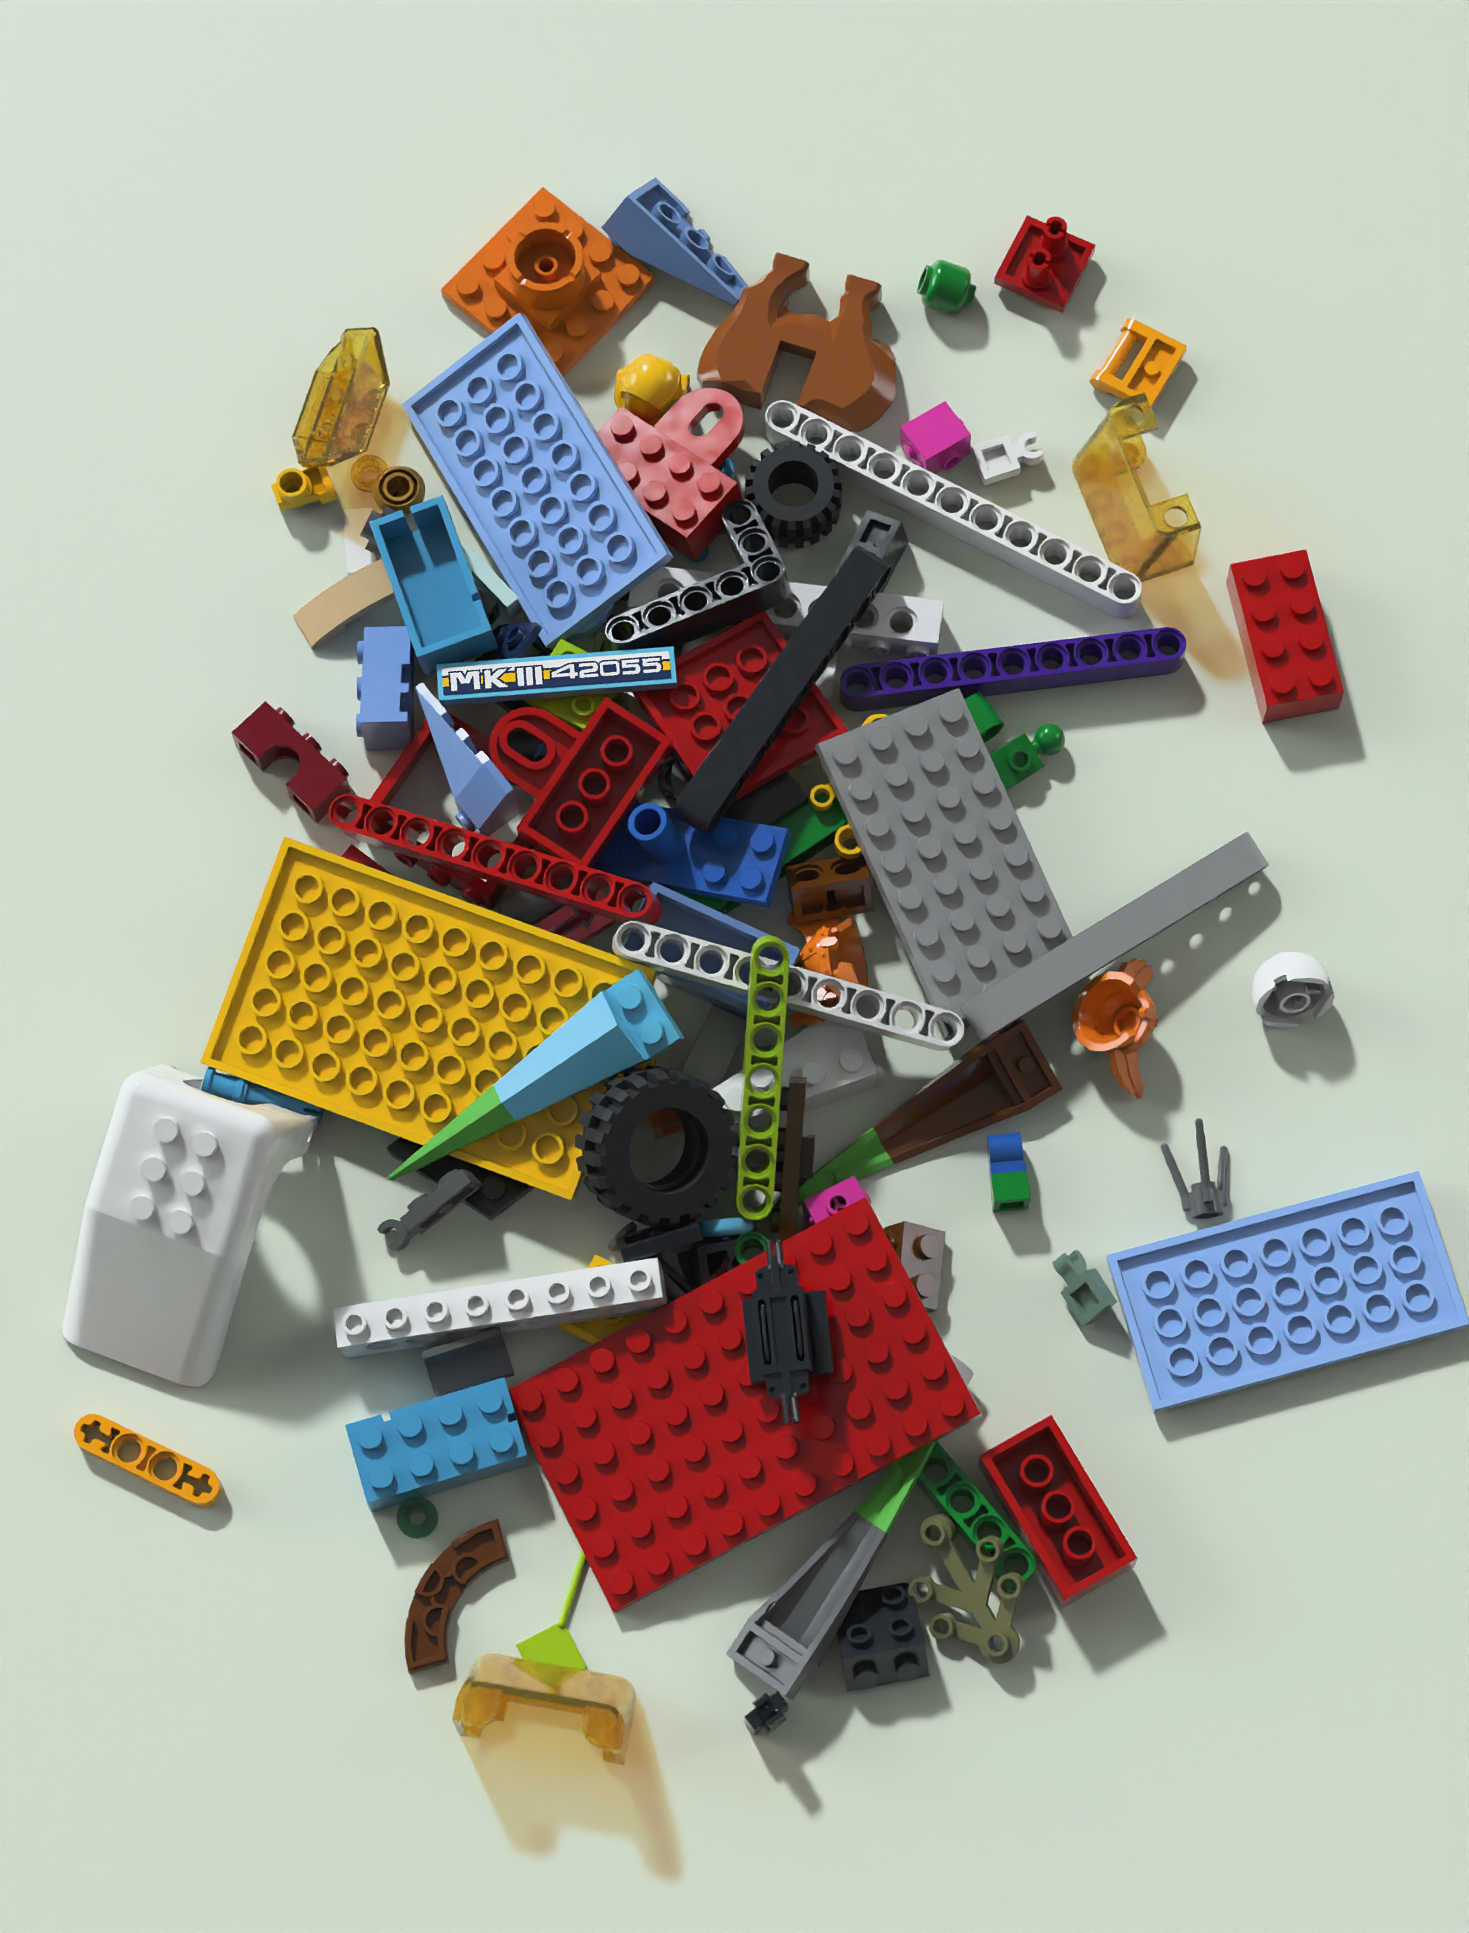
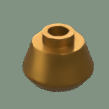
(399, 489)

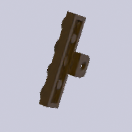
(793, 1157)

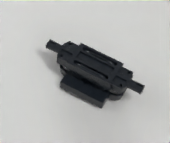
(786, 1333)

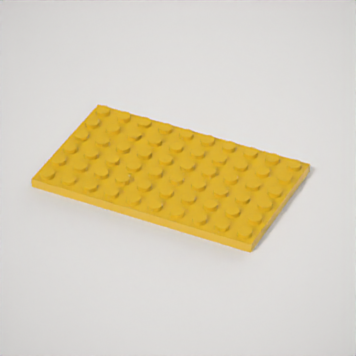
(406, 1008)

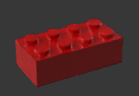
(1284, 636)
(1057, 1511)

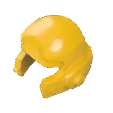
(649, 387)

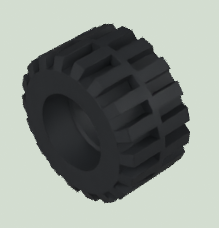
(801, 467)

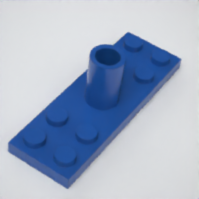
(732, 863)

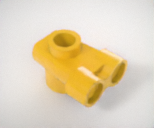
(311, 486)

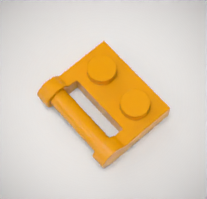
(1150, 368)

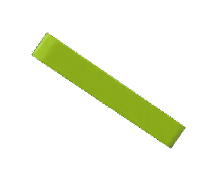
(767, 1097)

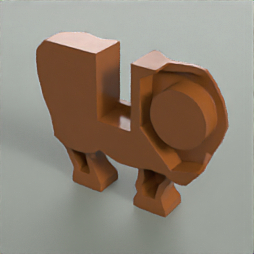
(850, 370)

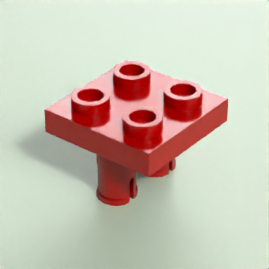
(1045, 262)

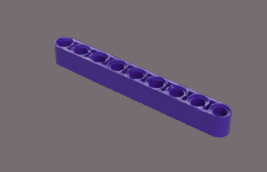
(1026, 656)

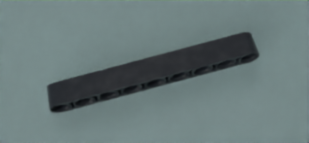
(781, 690)

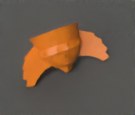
(833, 951)
(1118, 1018)

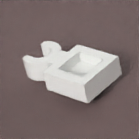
(1001, 459)

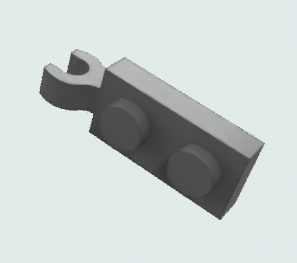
(429, 1209)

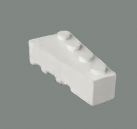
(827, 1054)

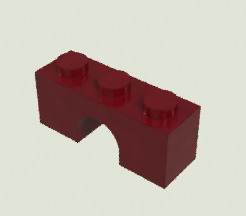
(270, 737)

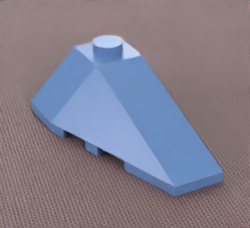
(655, 230)
(478, 787)

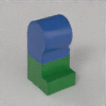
(1007, 1173)

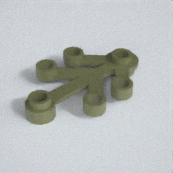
(972, 1594)

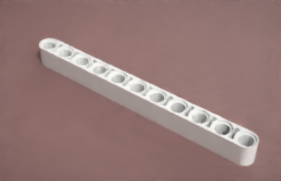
(964, 522)

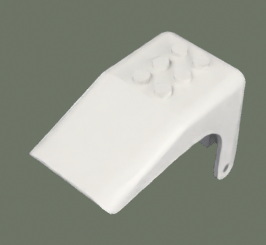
(174, 1222)

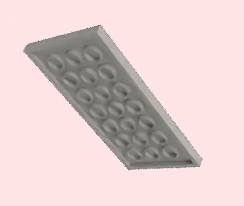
(944, 848)

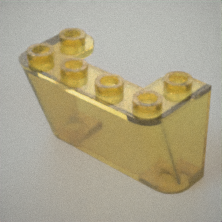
(1126, 522)

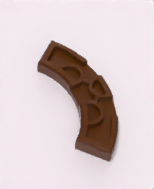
(441, 1589)

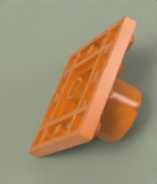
(555, 274)

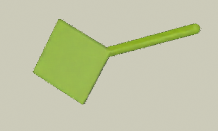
(555, 1643)

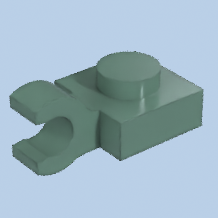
(1086, 1290)

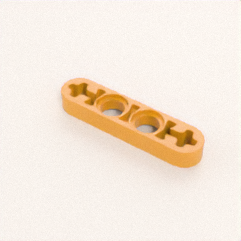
(149, 1457)

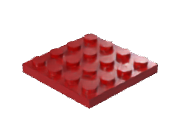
(714, 686)

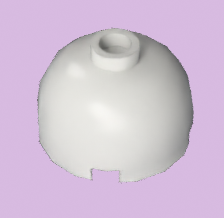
(1291, 988)

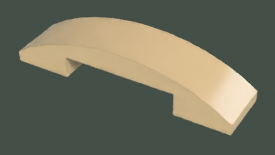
(344, 602)

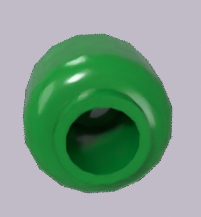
(946, 287)

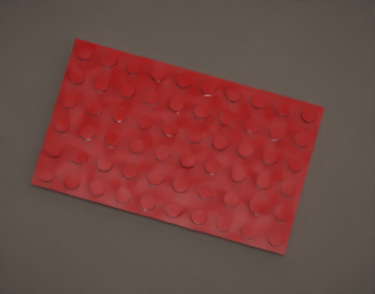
(682, 1459)

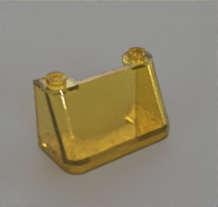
(601, 1698)

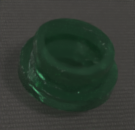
(414, 1505)

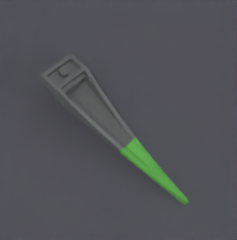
(804, 1615)

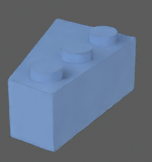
(386, 688)

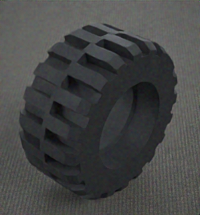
(705, 1154)

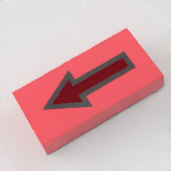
(576, 923)

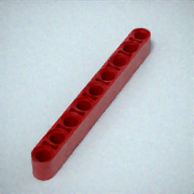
(480, 848)

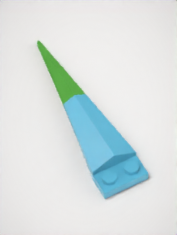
(600, 1041)

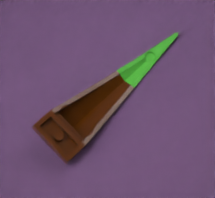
(978, 1090)

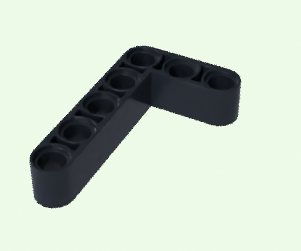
(714, 602)

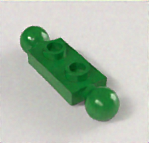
(1021, 758)

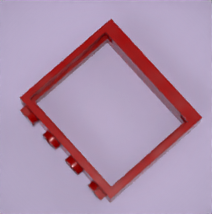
(471, 887)

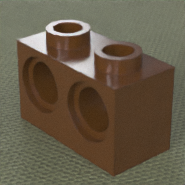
(829, 888)

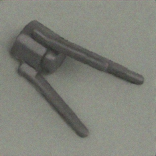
(1205, 1199)

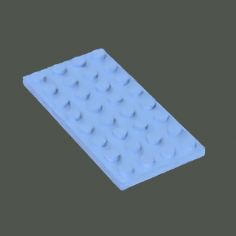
(536, 481)
(1286, 1291)

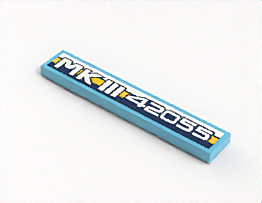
(556, 676)

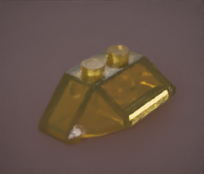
(343, 401)

